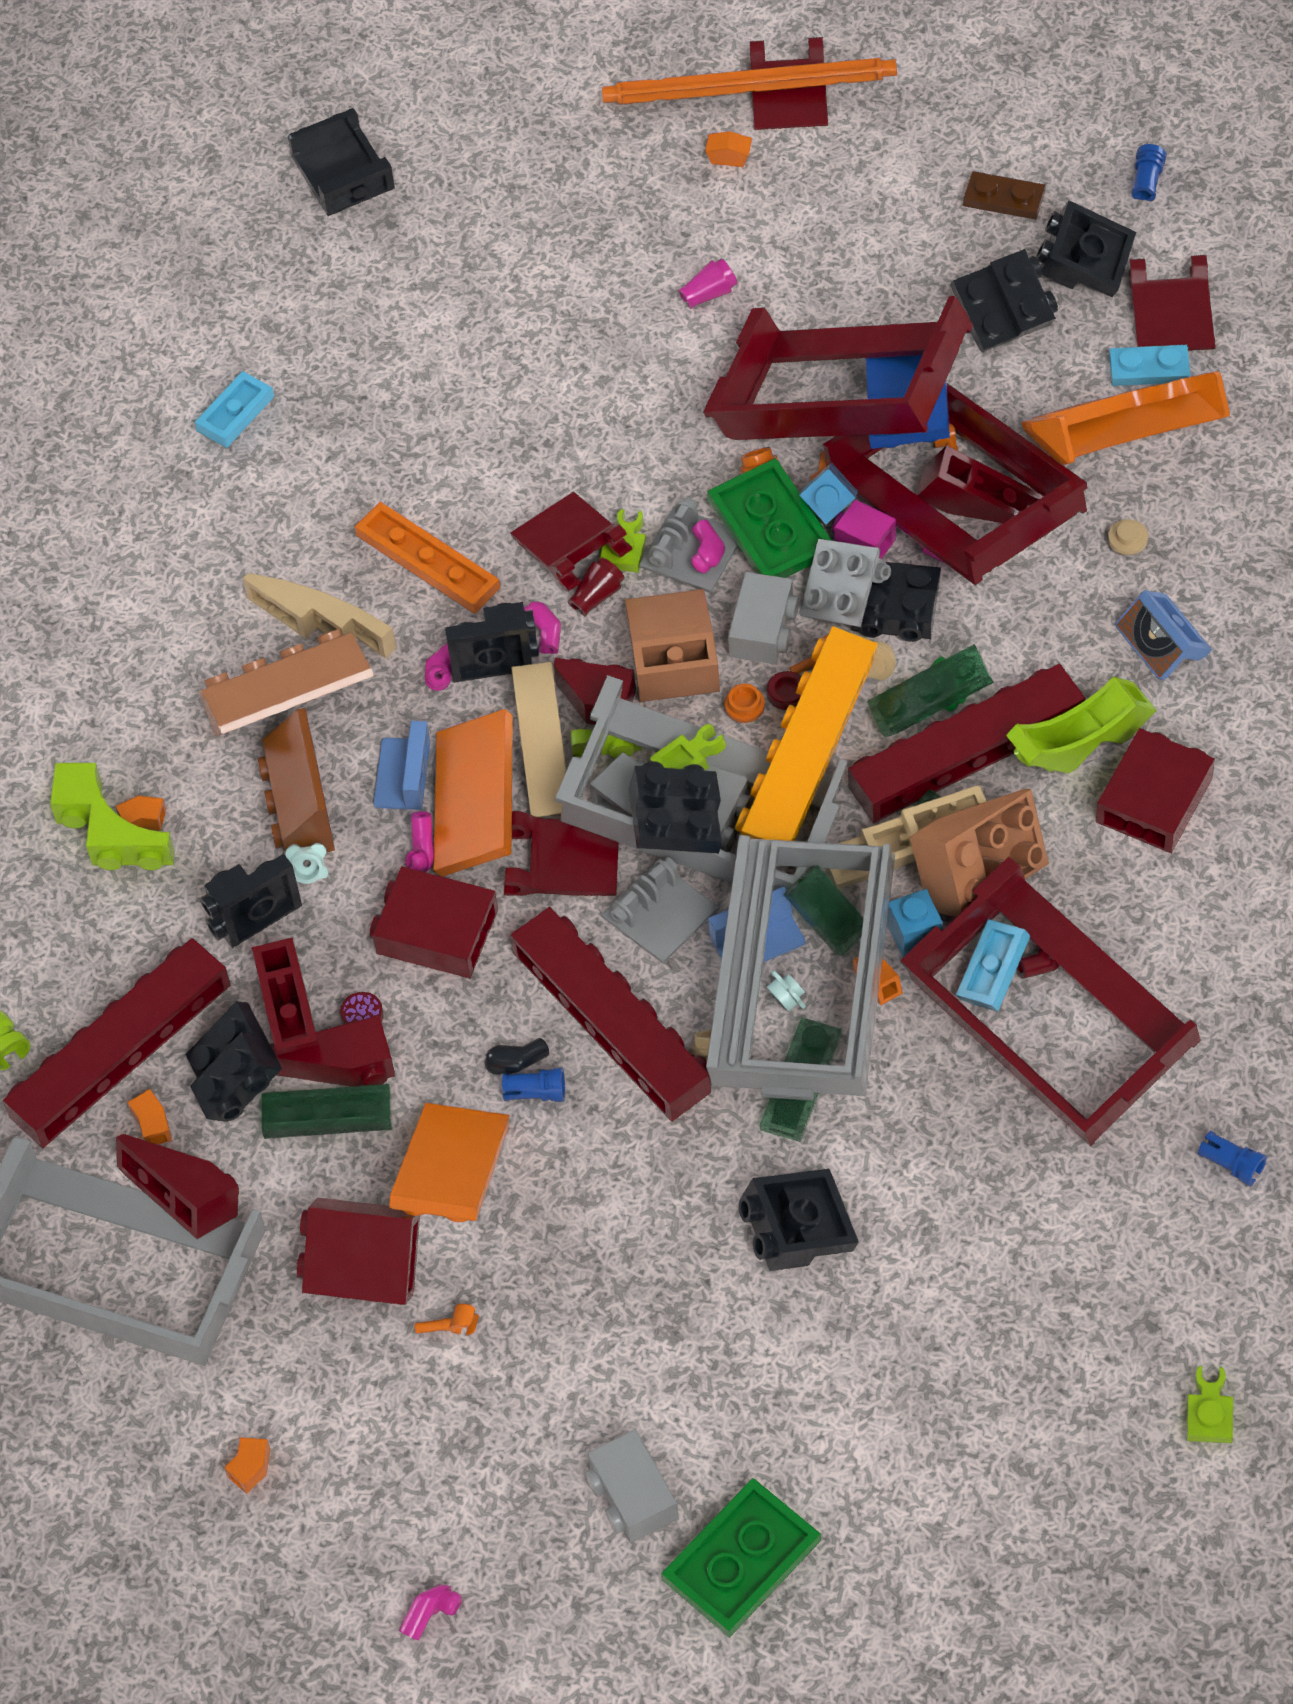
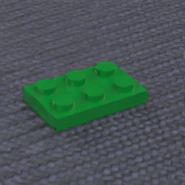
(768, 520)
(741, 1557)

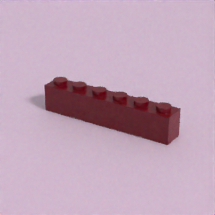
(958, 745)
(612, 1013)
(116, 1042)

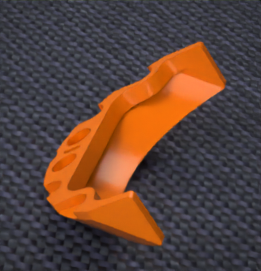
(1129, 416)

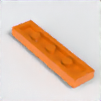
(427, 557)

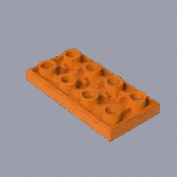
(473, 793)
(449, 1162)

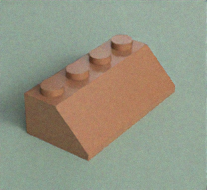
(284, 683)

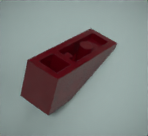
(972, 489)
(285, 996)
(345, 1056)
(180, 1183)

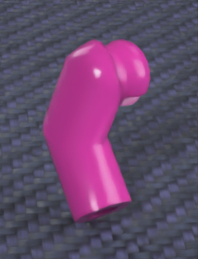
(710, 549)
(438, 669)
(422, 853)

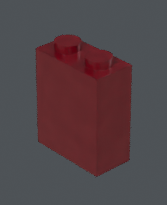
(1155, 790)
(434, 922)
(358, 1251)

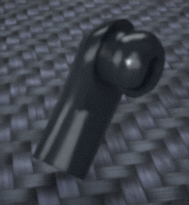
(515, 1058)

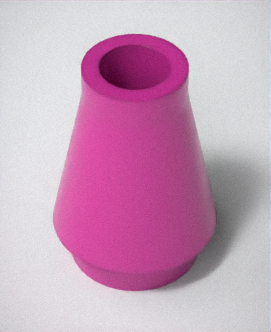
(709, 283)

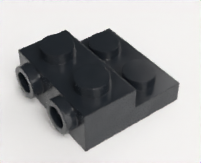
(1085, 249)
(1005, 300)
(902, 603)
(493, 645)
(675, 808)
(247, 904)
(231, 1064)
(796, 1218)

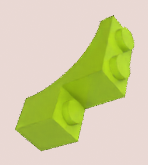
(1068, 739)
(110, 839)

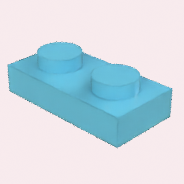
(1148, 364)
(234, 409)
(993, 965)

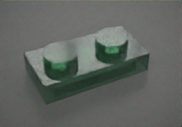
(826, 910)

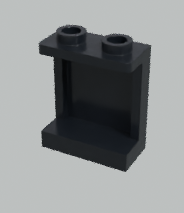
(340, 162)

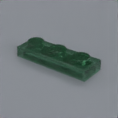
(930, 691)
(811, 1045)
(326, 1111)

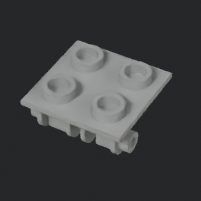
(676, 544)
(842, 582)
(660, 910)

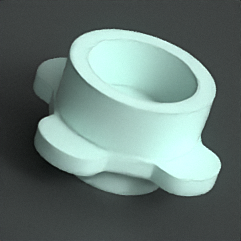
(313, 853)
(786, 991)

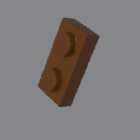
(1004, 195)

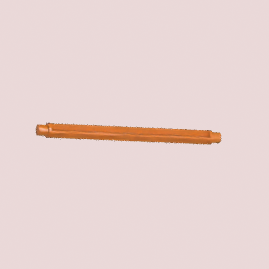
(749, 80)

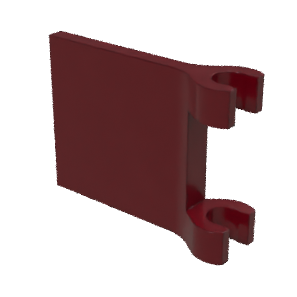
(789, 106)
(1172, 309)
(568, 535)
(562, 860)

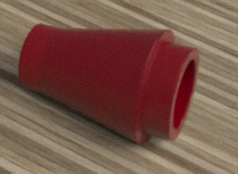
(596, 586)

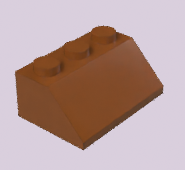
(295, 785)

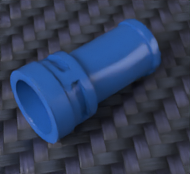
(1149, 166)
(544, 1085)
(1240, 1161)

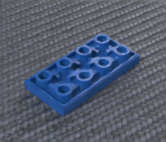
(890, 379)

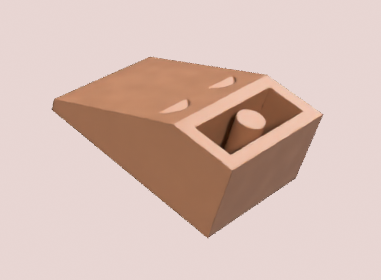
(672, 645)
(970, 844)

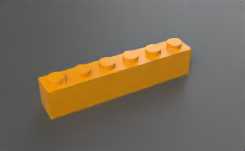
(809, 738)

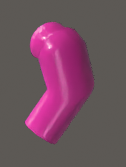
(548, 625)
(428, 1604)

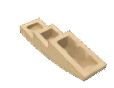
(310, 609)
(540, 736)
(898, 831)

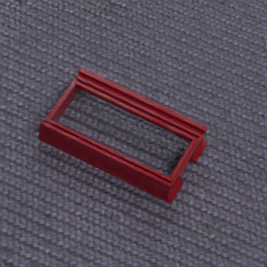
(765, 344)
(969, 557)
(1085, 962)

